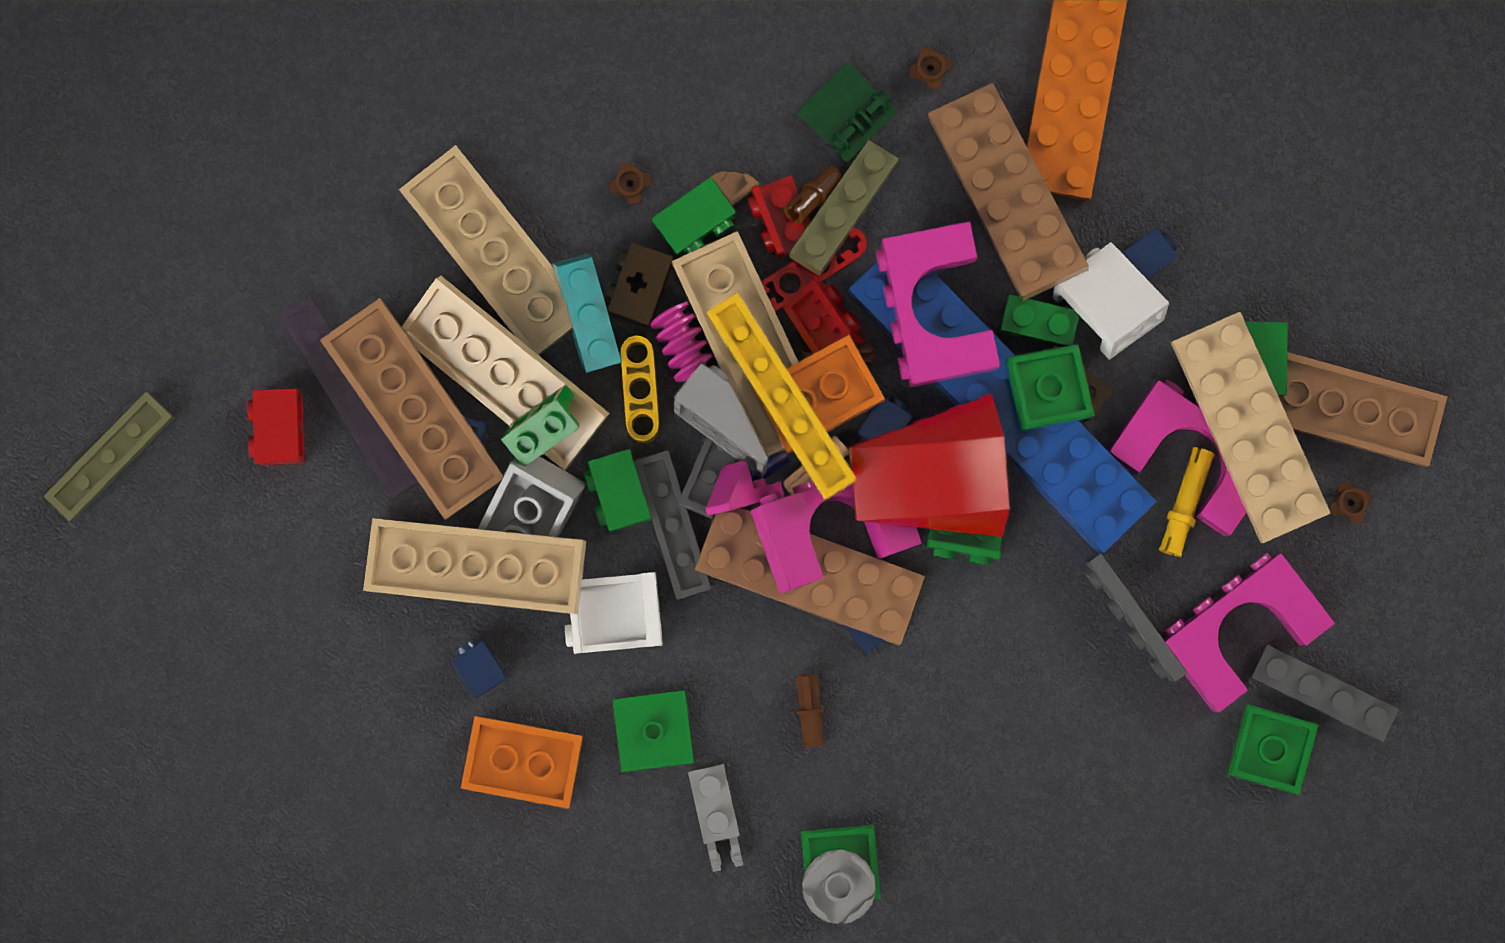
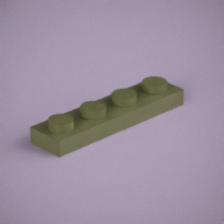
(844, 208)
(109, 456)

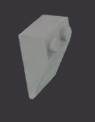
(715, 411)
(533, 499)

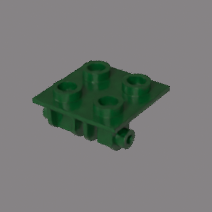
(847, 112)

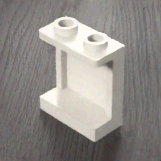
(1113, 299)
(616, 614)

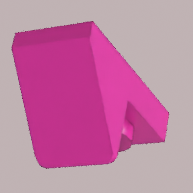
(736, 489)

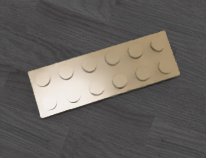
(491, 249)
(709, 279)
(495, 364)
(1250, 427)
(475, 566)

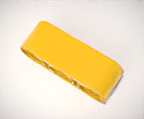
(636, 372)

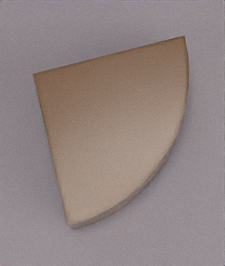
(734, 185)

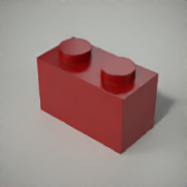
(277, 427)

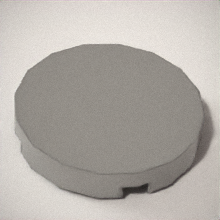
(838, 886)

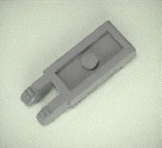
(715, 812)

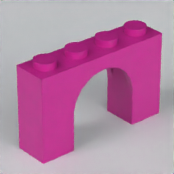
(927, 356)
(1154, 418)
(786, 537)
(1270, 584)

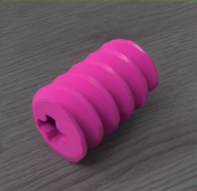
(681, 341)

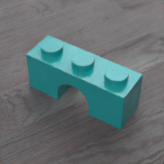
(587, 312)

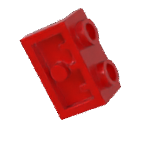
(769, 204)
(822, 317)

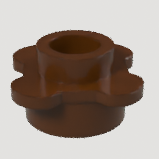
(927, 58)
(628, 173)
(1341, 507)

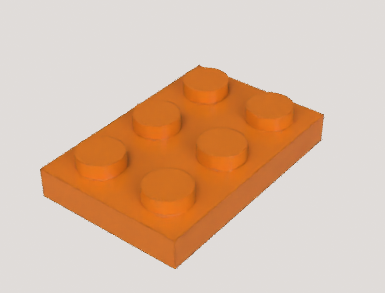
(834, 386)
(522, 762)

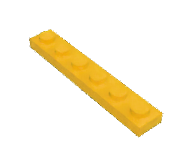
(781, 396)

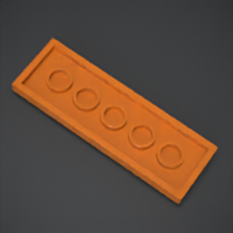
(1074, 93)

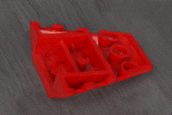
(936, 473)

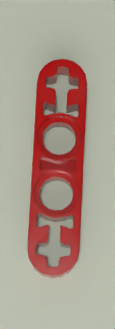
(806, 276)

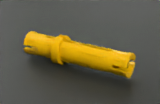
(1184, 509)

